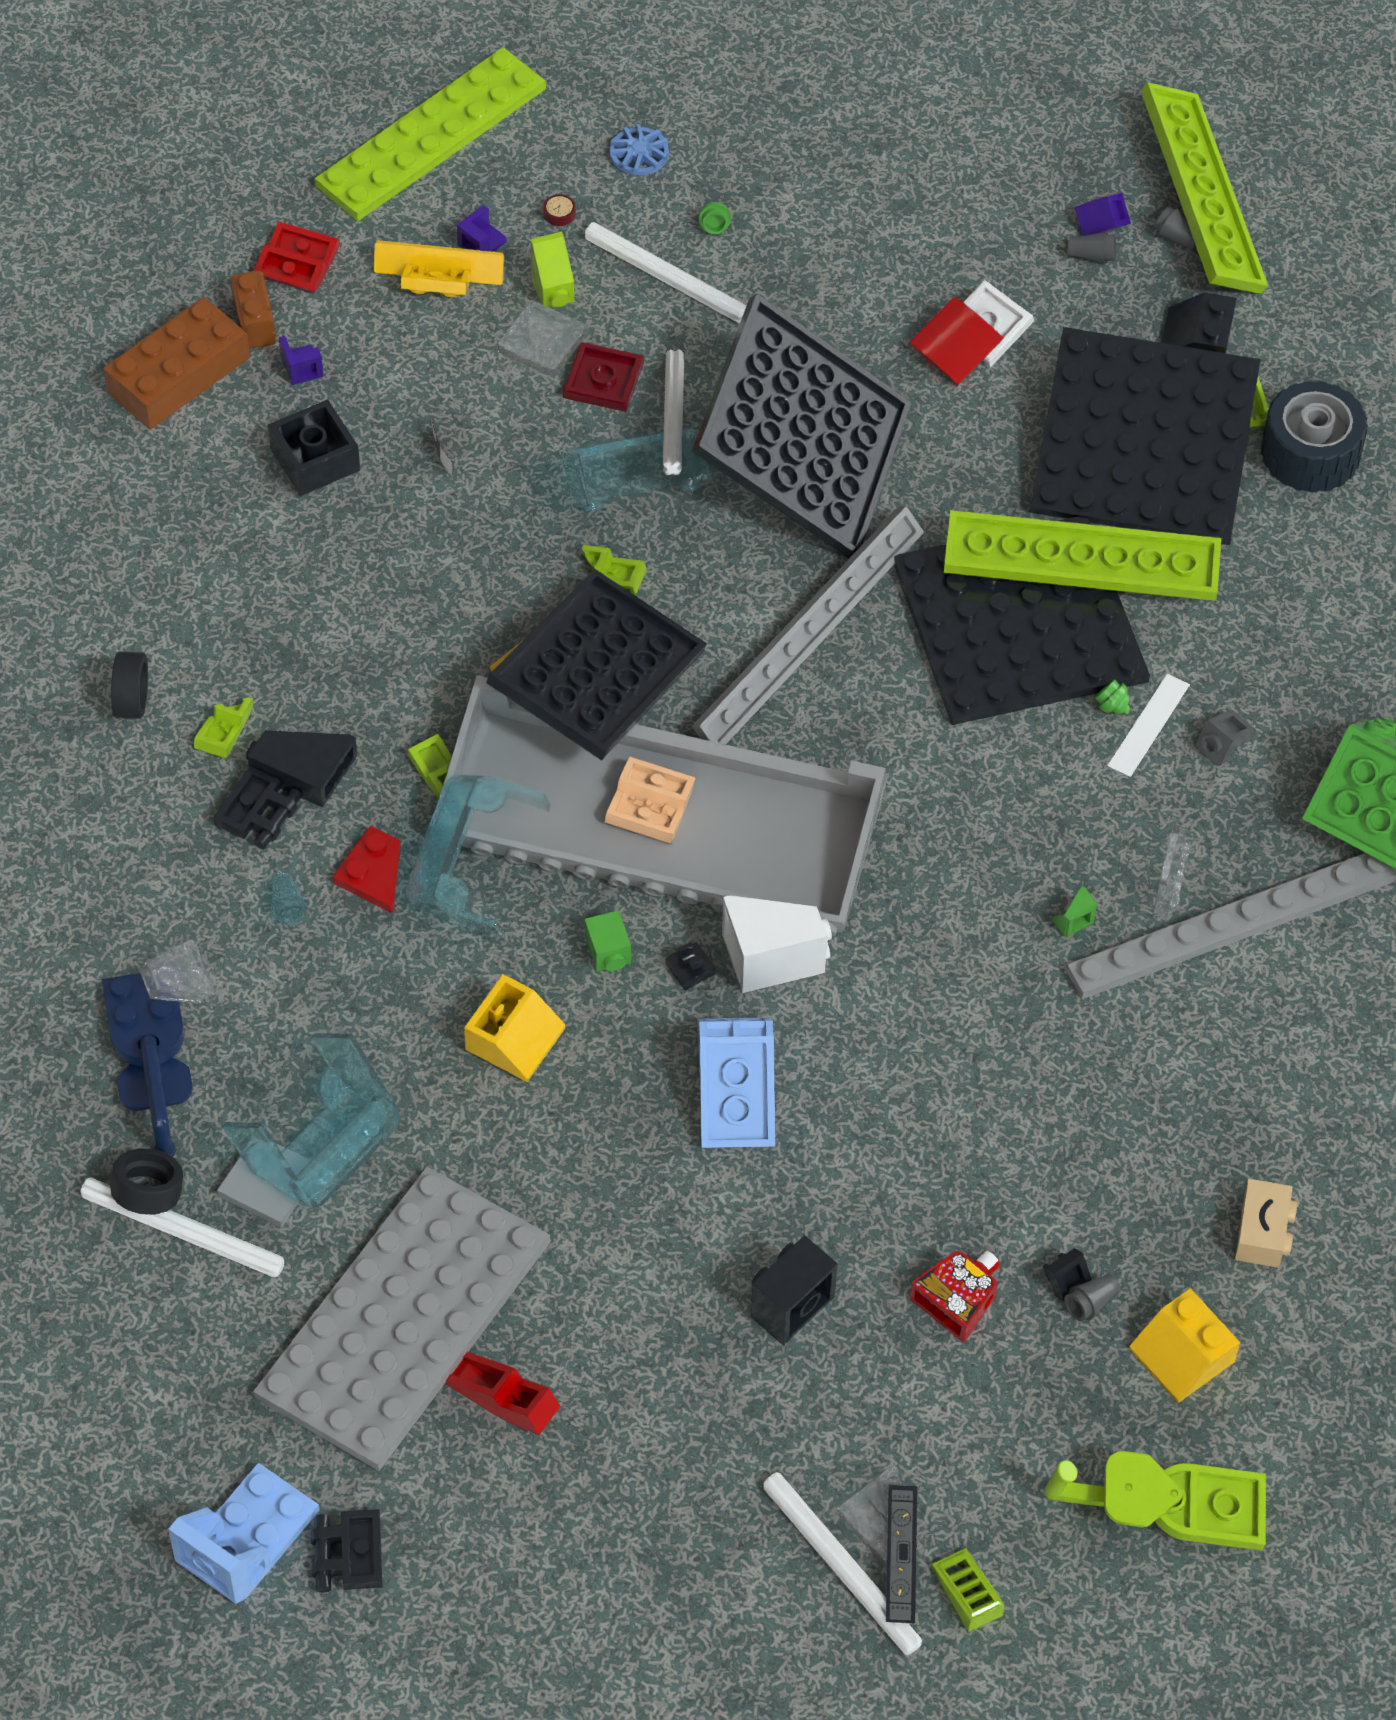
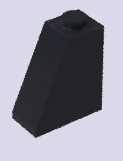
(304, 761)

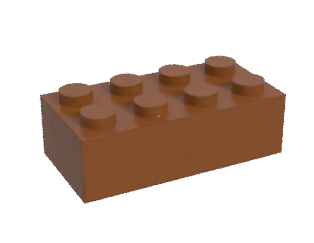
(176, 362)

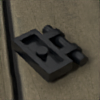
(249, 801)
(360, 1550)

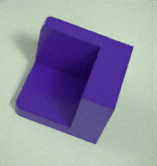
(1103, 214)
(478, 234)
(302, 362)

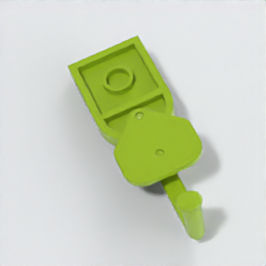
(1213, 1502)

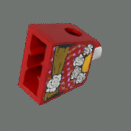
(957, 1291)

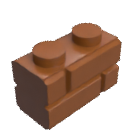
(253, 308)

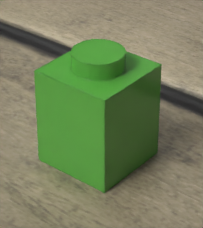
(608, 941)

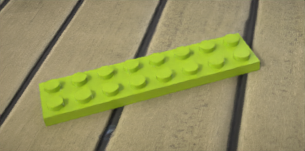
(430, 134)
(1204, 188)
(1083, 555)

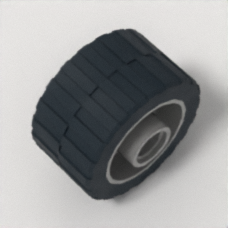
(1314, 436)

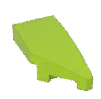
(623, 571)
(223, 728)
(432, 762)

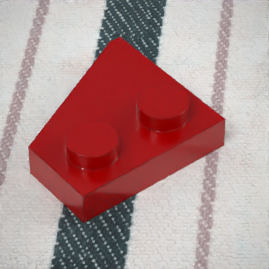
(372, 869)

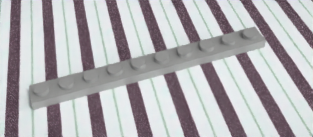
(808, 628)
(1228, 924)

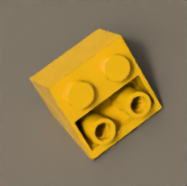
(513, 1028)

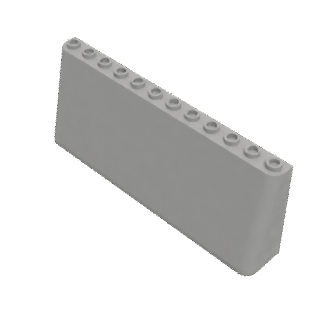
(747, 831)

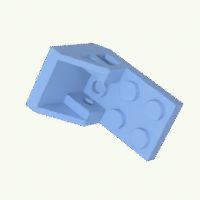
(736, 1082)
(244, 1536)

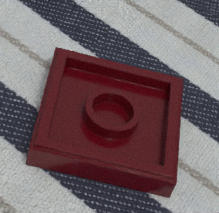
(603, 376)

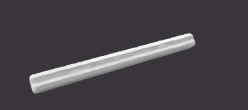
(665, 271)
(673, 412)
(191, 1231)
(839, 1561)

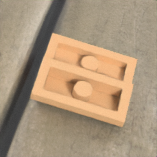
(650, 800)

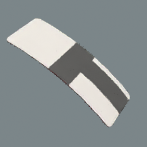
(447, 463)

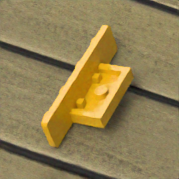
(438, 268)

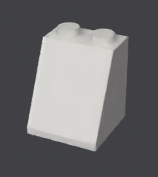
(773, 941)

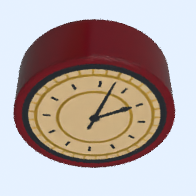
(559, 210)

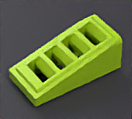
(970, 1617)

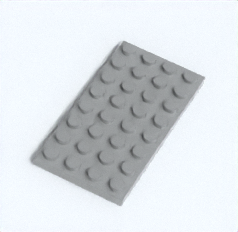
(402, 1318)

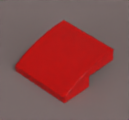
(297, 257)
(956, 340)

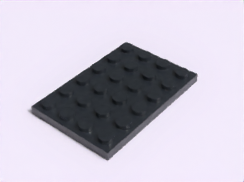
(597, 664)

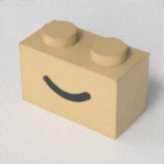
(1264, 1223)

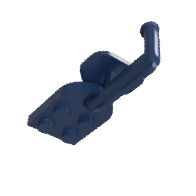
(153, 1075)

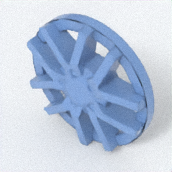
(639, 150)

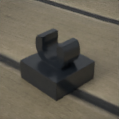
(690, 965)
(1067, 1272)

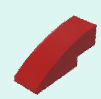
(504, 1392)

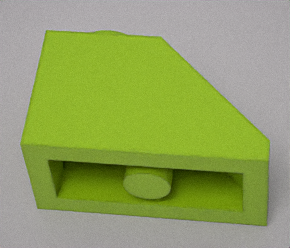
(551, 270)

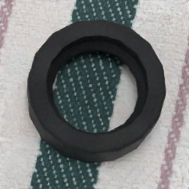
(129, 685)
(141, 1198)

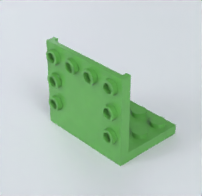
(1360, 790)

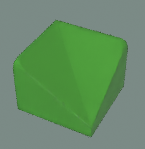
(1078, 915)

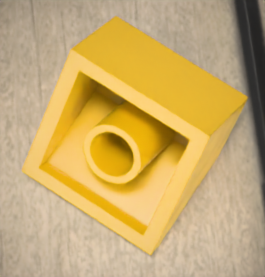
(1185, 1346)

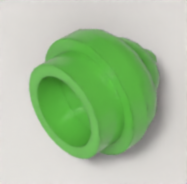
(714, 218)
(1114, 698)

